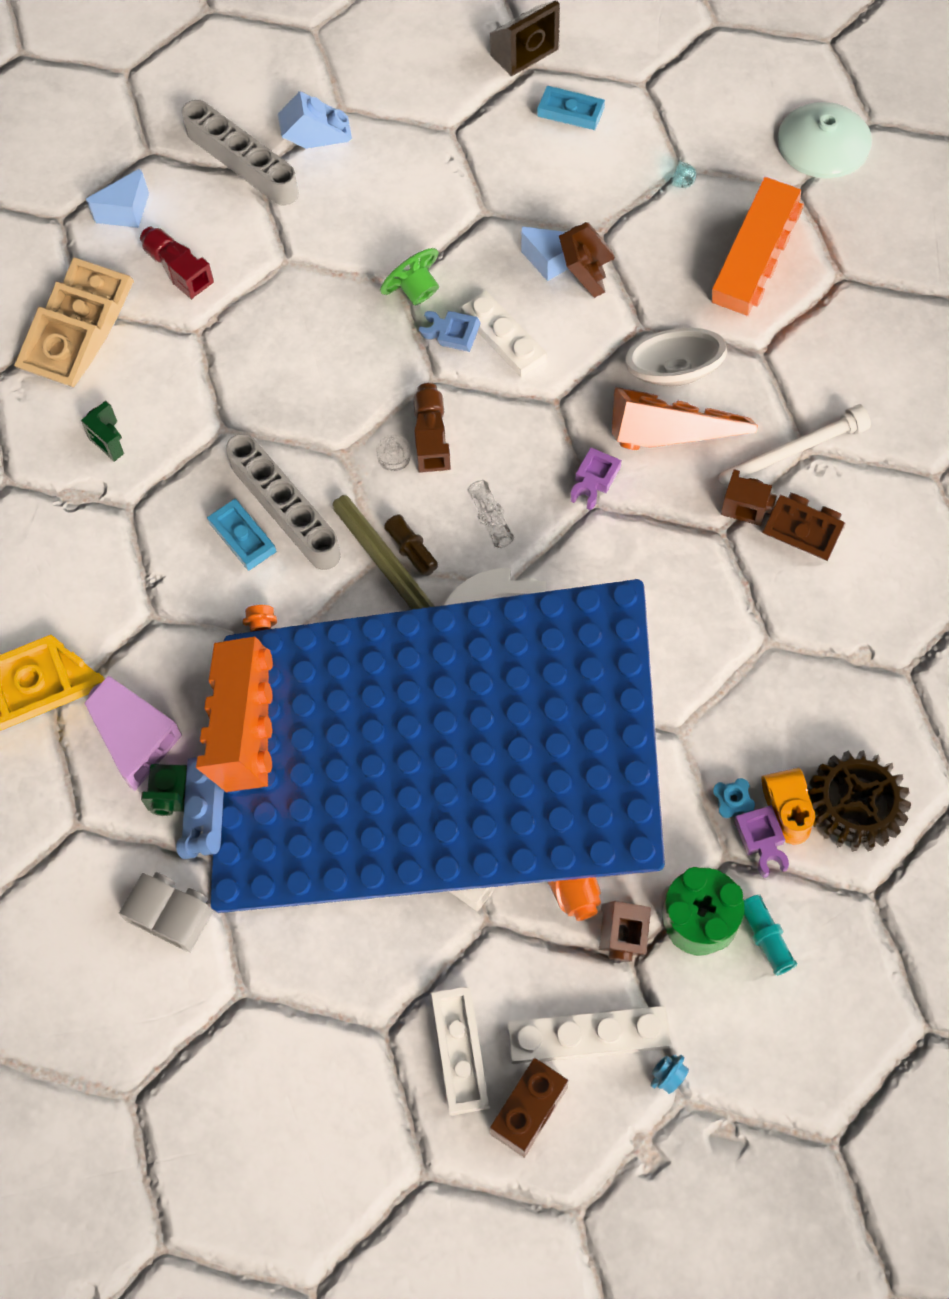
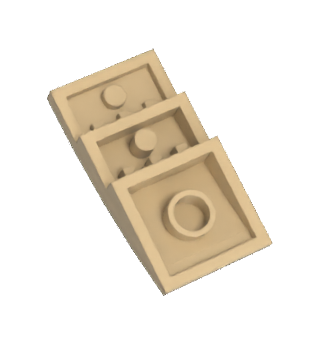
(74, 322)

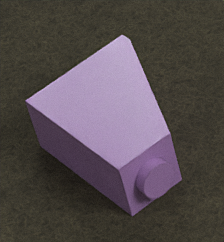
(131, 729)

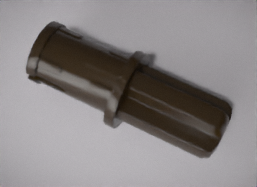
(411, 545)

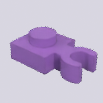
(595, 474)
(762, 834)

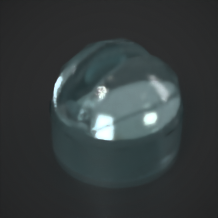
(684, 175)

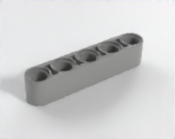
(240, 152)
(286, 514)

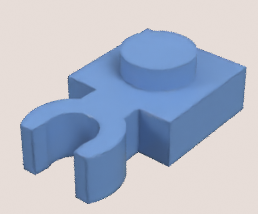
(454, 331)

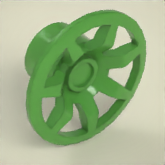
(417, 281)

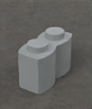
(167, 911)

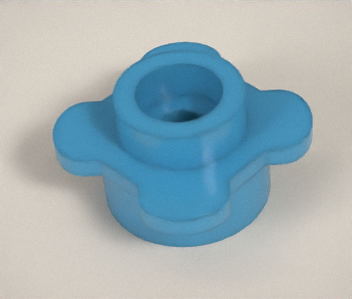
(731, 808)
(669, 1073)

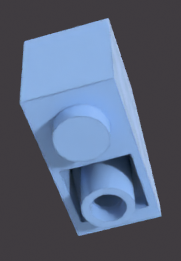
(313, 123)

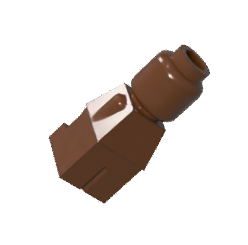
(429, 431)

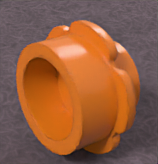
(259, 617)

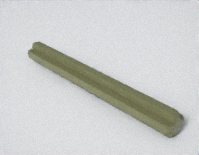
(381, 554)

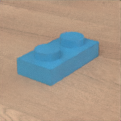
(571, 108)
(241, 534)

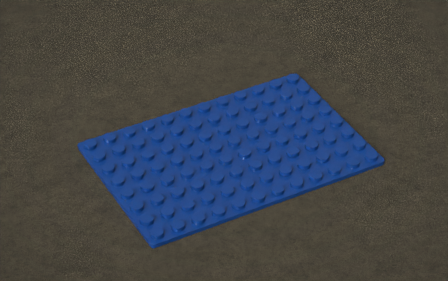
(451, 753)

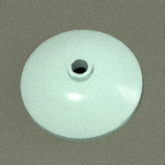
(824, 140)

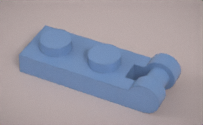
(201, 813)

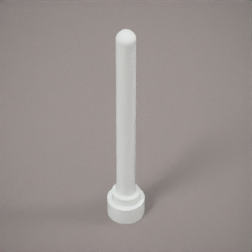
(853, 421)

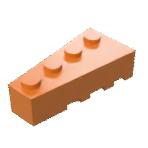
(758, 246)
(238, 716)

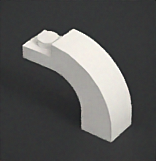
(492, 585)

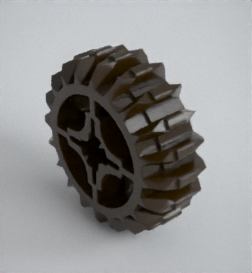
(882, 783)

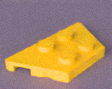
(41, 679)

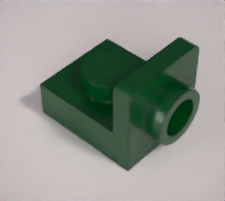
(101, 431)
(165, 789)

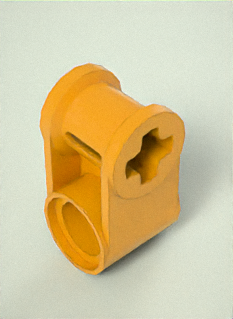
(789, 800)

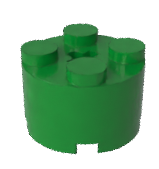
(705, 889)

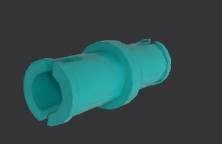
(768, 935)

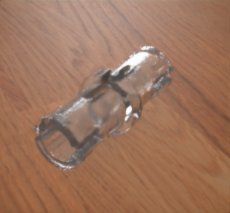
(490, 514)

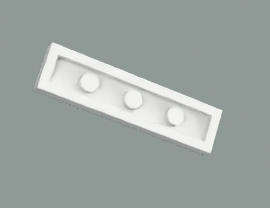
(589, 1035)

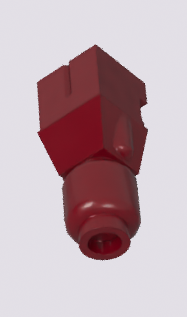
(181, 266)

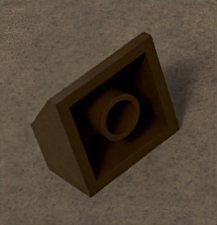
(526, 38)

